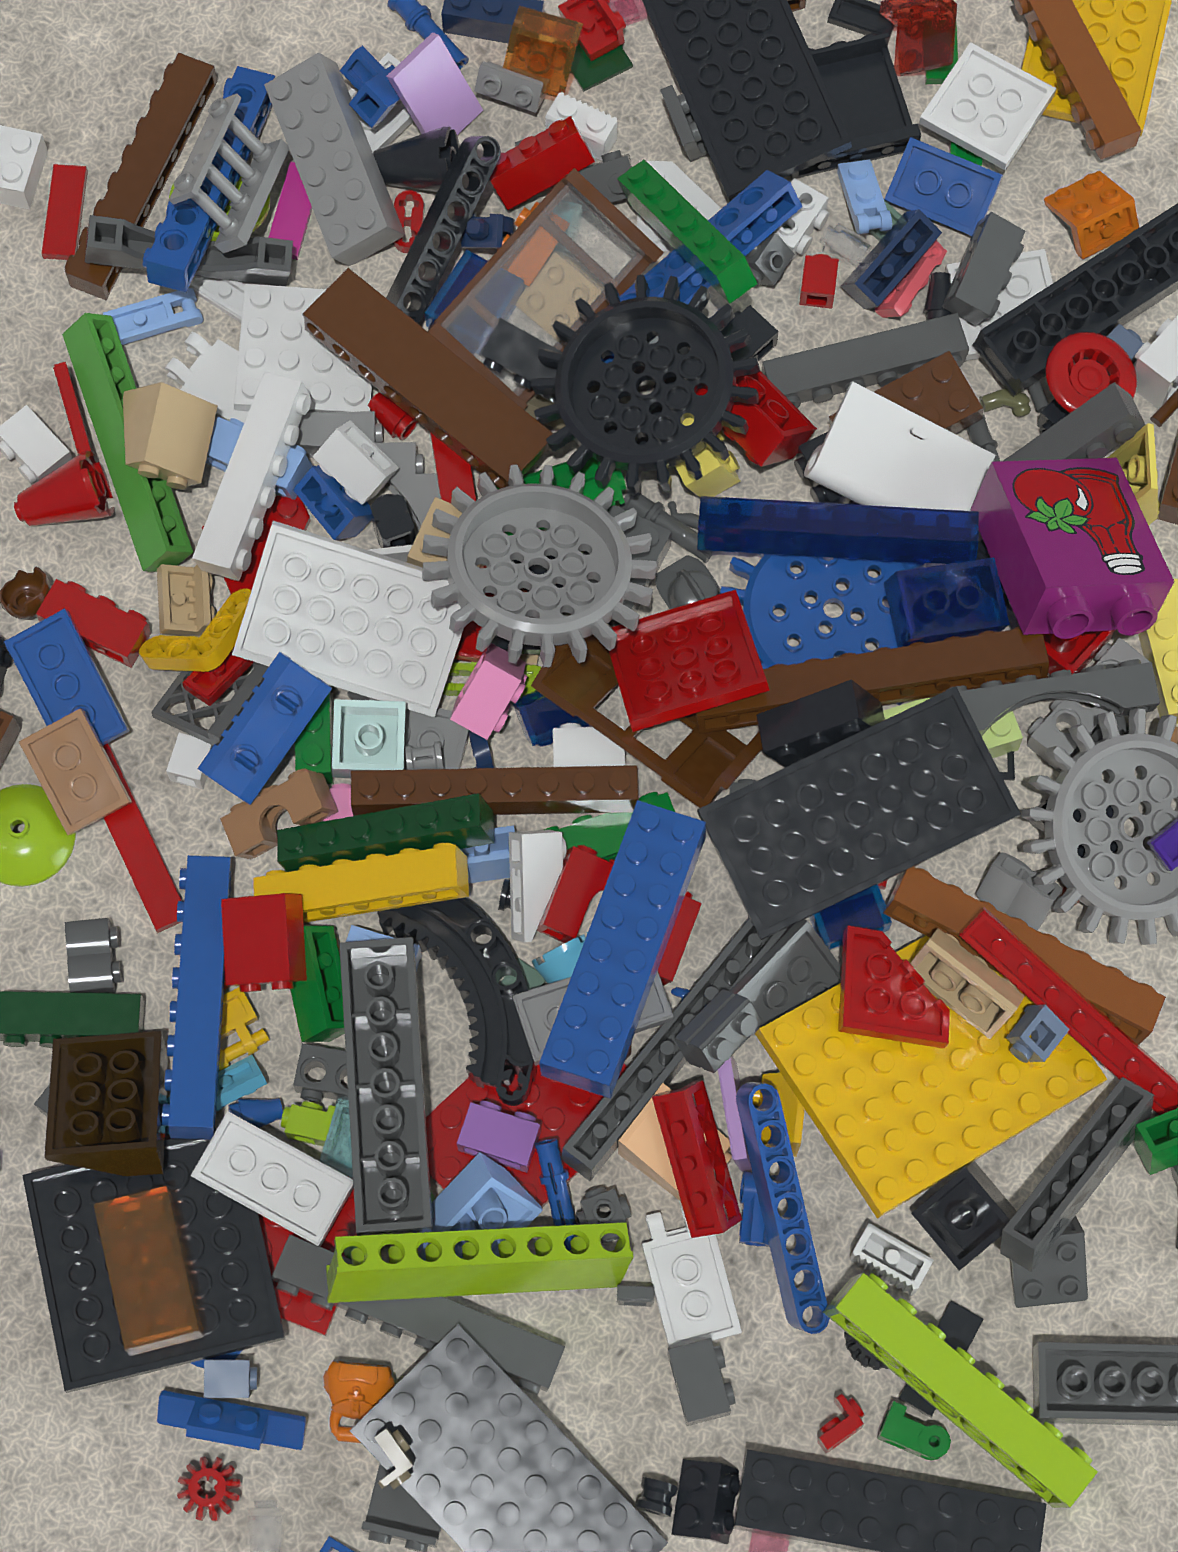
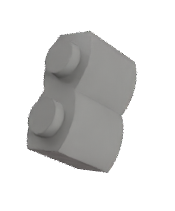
(1013, 891)

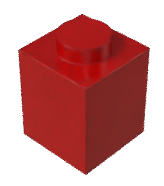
(819, 281)

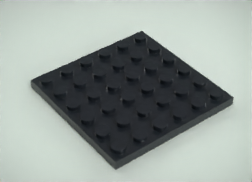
(222, 1254)

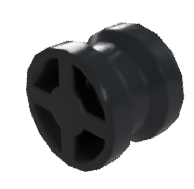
(656, 1497)

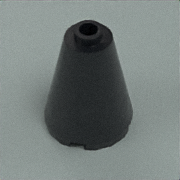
(418, 161)

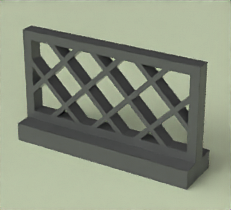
(228, 709)

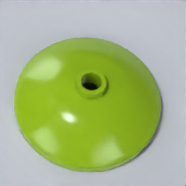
(40, 847)

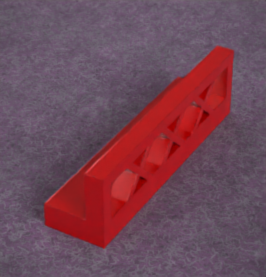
(695, 1160)

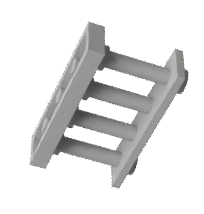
(256, 179)

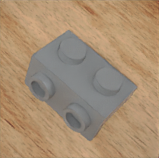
(509, 86)

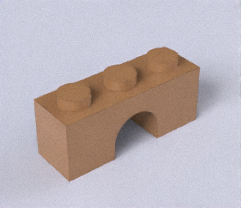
(253, 826)

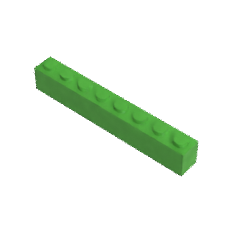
(145, 501)

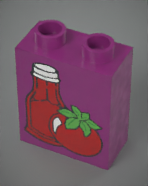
(1071, 546)

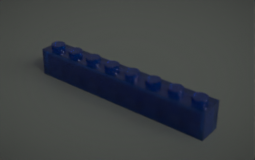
(837, 530)

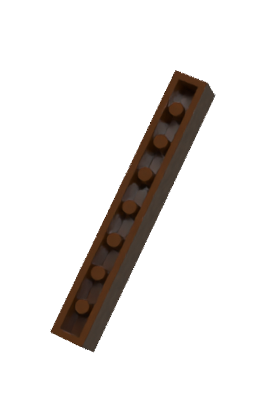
(147, 163)
(504, 789)

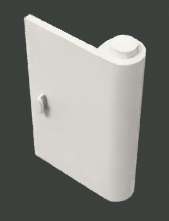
(880, 463)

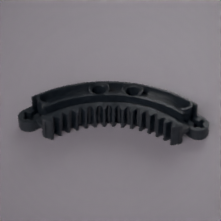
(497, 1040)

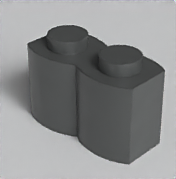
(91, 956)

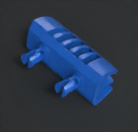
(265, 728)

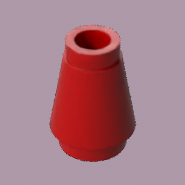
(392, 417)

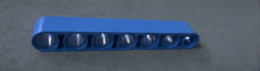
(770, 1194)

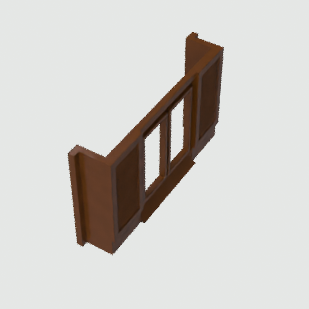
(695, 769)

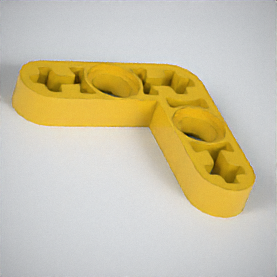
(201, 652)

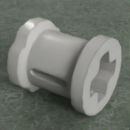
(413, 754)

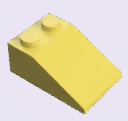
(1139, 466)

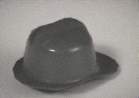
(686, 582)

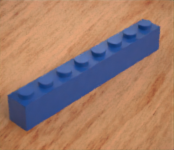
(199, 1000)

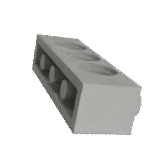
(1045, 732)

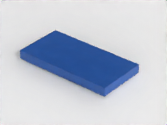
(65, 675)

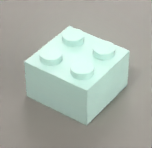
(367, 736)

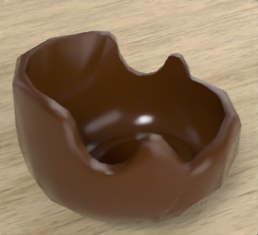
(24, 584)

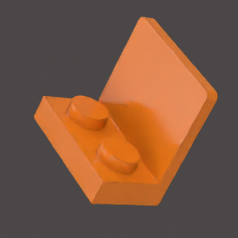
(1095, 211)

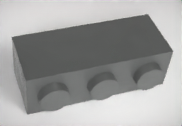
(984, 269)

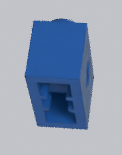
(331, 505)

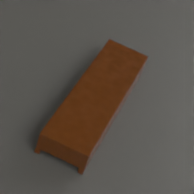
(426, 378)

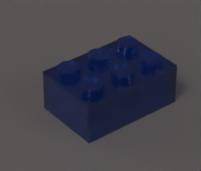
(946, 601)

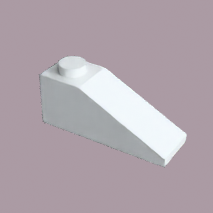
(534, 871)

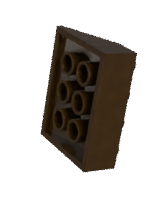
(108, 1103)

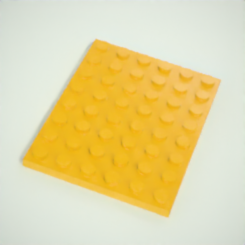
(915, 1111)

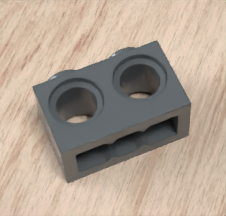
(334, 1064)

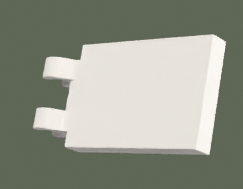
(210, 376)
(689, 1284)

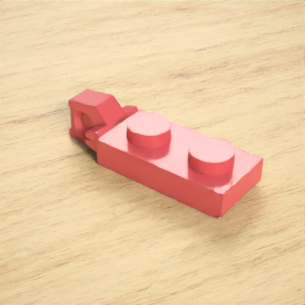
(900, 298)

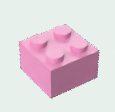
(488, 690)

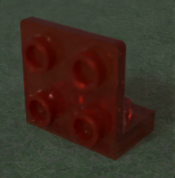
(923, 33)

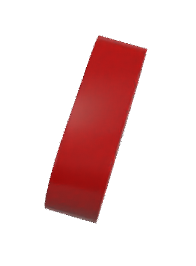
(414, 221)

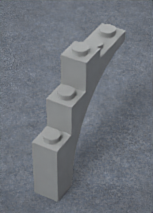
(409, 480)

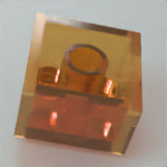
(543, 48)

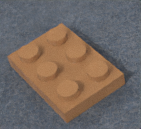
(75, 771)

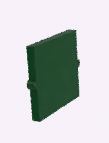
(592, 73)

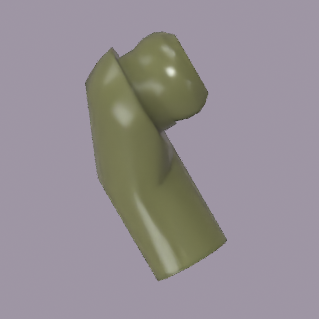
(1002, 397)

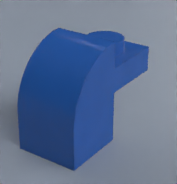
(375, 93)

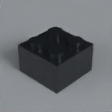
(965, 1215)

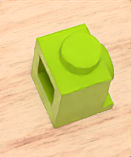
(307, 1122)

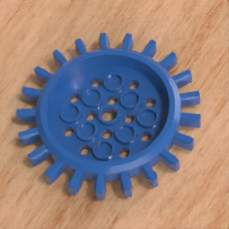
(776, 586)

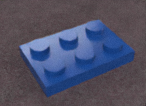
(943, 186)

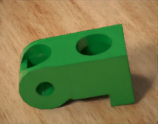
(906, 1434)

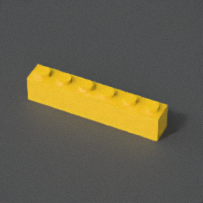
(373, 883)

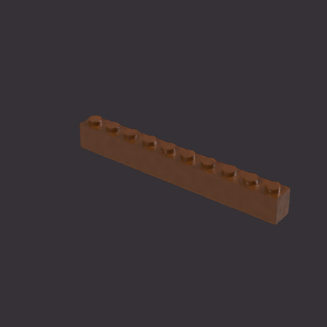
(894, 674)

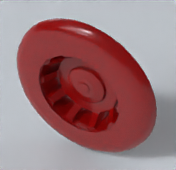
(1080, 382)

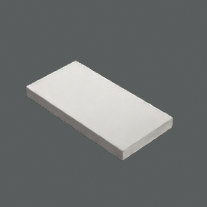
(273, 1179)

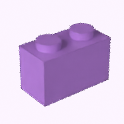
(499, 1135)

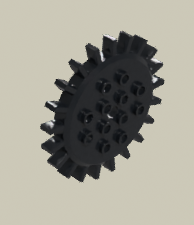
(624, 333)

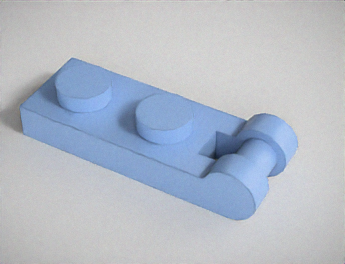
(864, 196)
(155, 316)

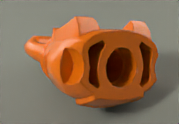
(354, 1392)

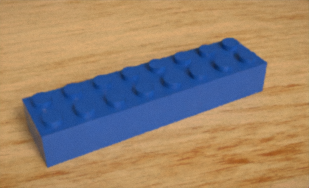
(623, 949)

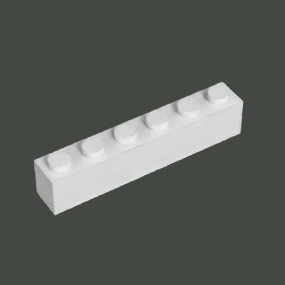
(252, 476)

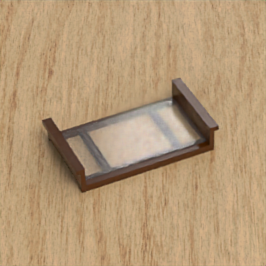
(550, 261)

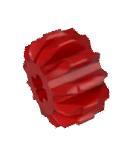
(222, 1488)

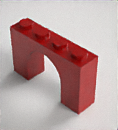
(580, 881)

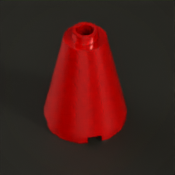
(67, 494)

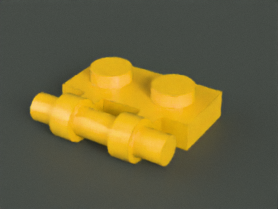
(236, 1016)

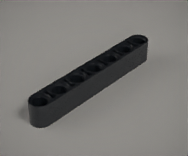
(448, 229)

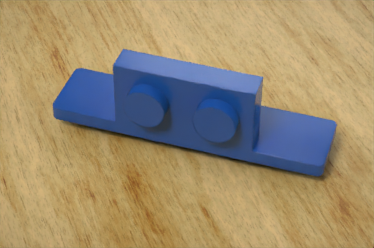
(230, 1422)

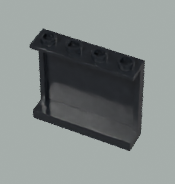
(867, 100)

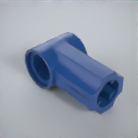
(752, 1224)

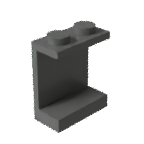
(399, 1517)

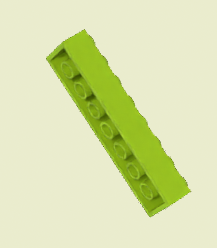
(961, 1391)

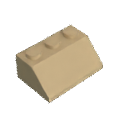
(966, 983)

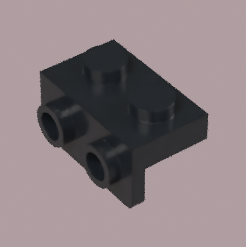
(706, 1501)

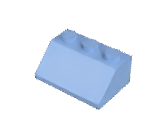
(482, 1199)

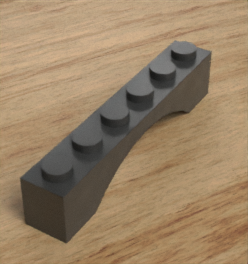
(124, 244)
(1113, 689)

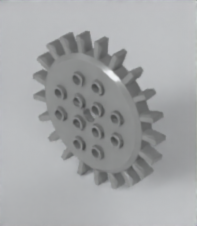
(572, 526)
(1082, 788)

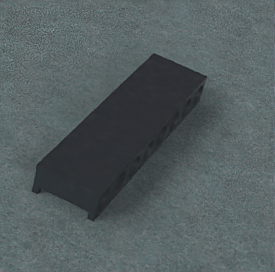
(1088, 299)

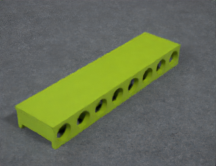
(479, 1269)

